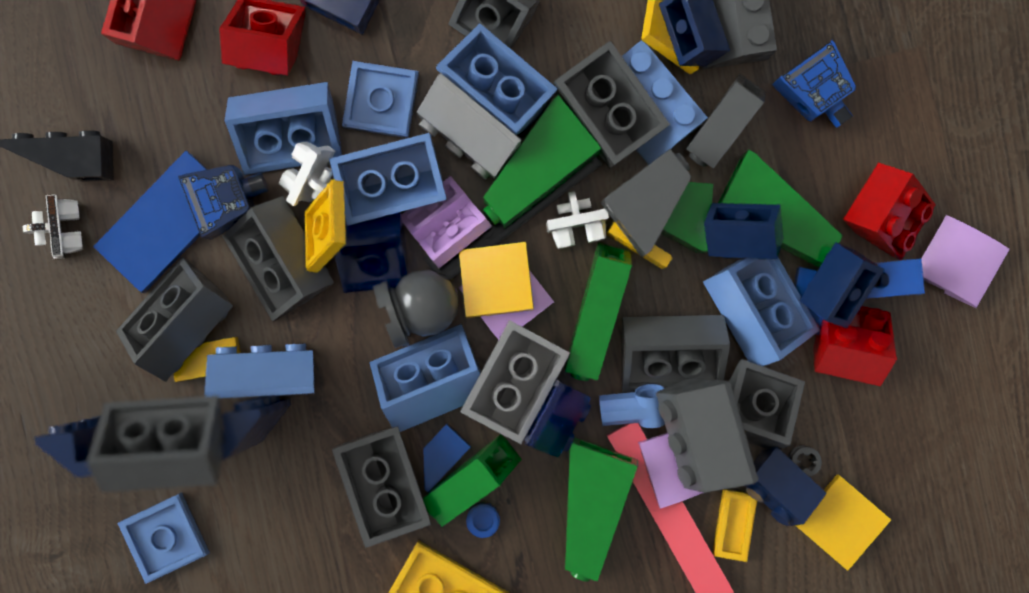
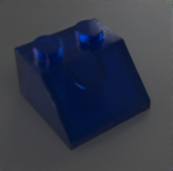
(373, 254)
(557, 419)

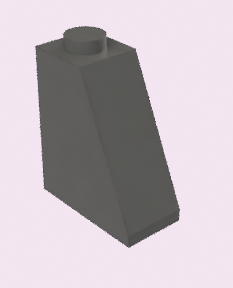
(726, 122)
(648, 200)

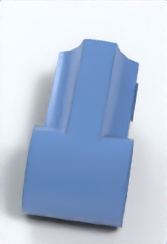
(632, 407)

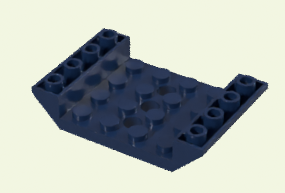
(243, 429)

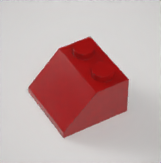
(262, 35)

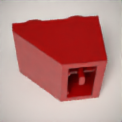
(150, 25)
(890, 210)
(859, 352)

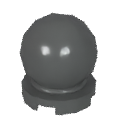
(418, 305)

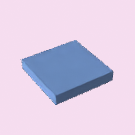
(380, 99)
(163, 538)

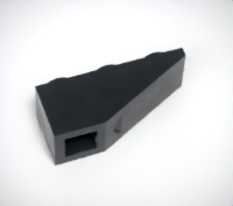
(76, 157)

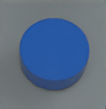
(483, 520)

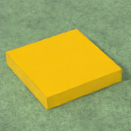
(325, 226)
(496, 280)
(844, 523)

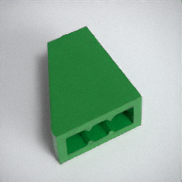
(688, 217)
(471, 481)

